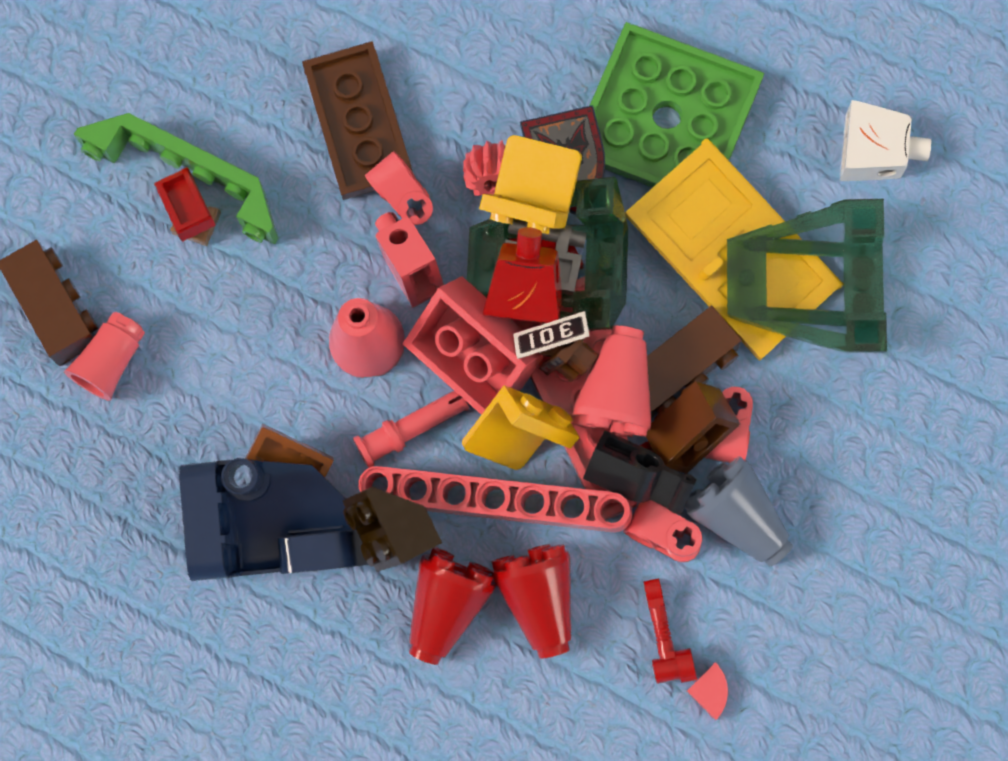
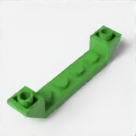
(109, 137)

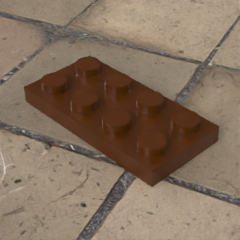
(354, 114)

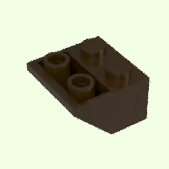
(389, 527)

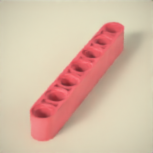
(515, 496)

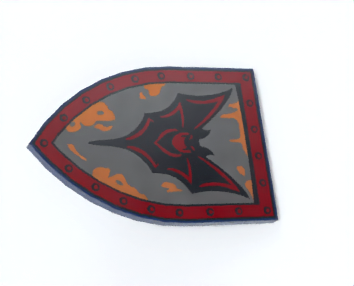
(573, 130)

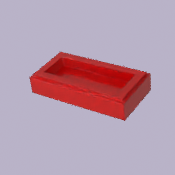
(184, 204)

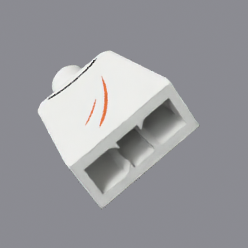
(878, 143)

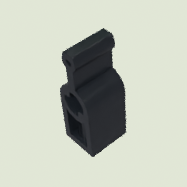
(637, 473)

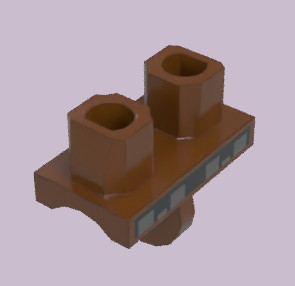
(569, 359)

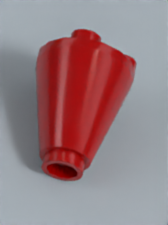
(539, 596)
(445, 603)

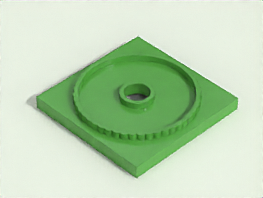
(657, 73)

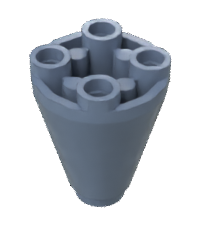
(740, 512)

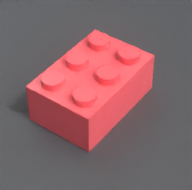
(468, 348)

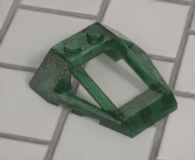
(606, 252)
(862, 277)

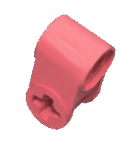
(397, 185)
(737, 442)
(657, 528)

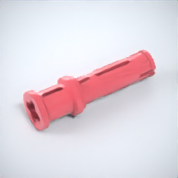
(394, 434)

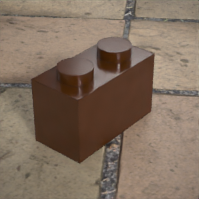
(691, 426)

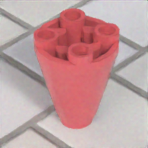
(617, 386)

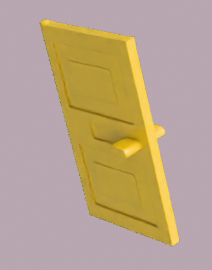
(689, 225)

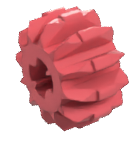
(483, 167)

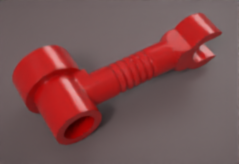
(671, 664)

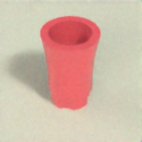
(106, 356)

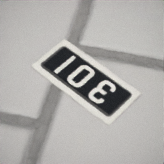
(551, 335)

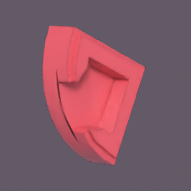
(711, 691)

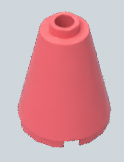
(366, 339)

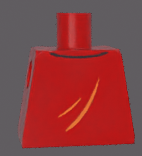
(526, 281)

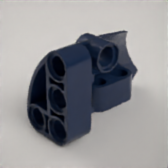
(278, 523)

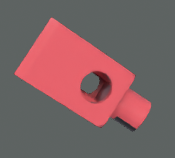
(408, 258)

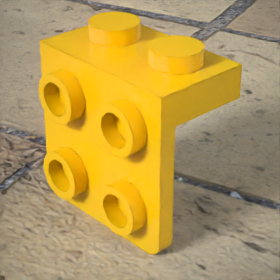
(534, 184)
(516, 427)

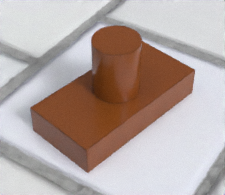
(278, 447)

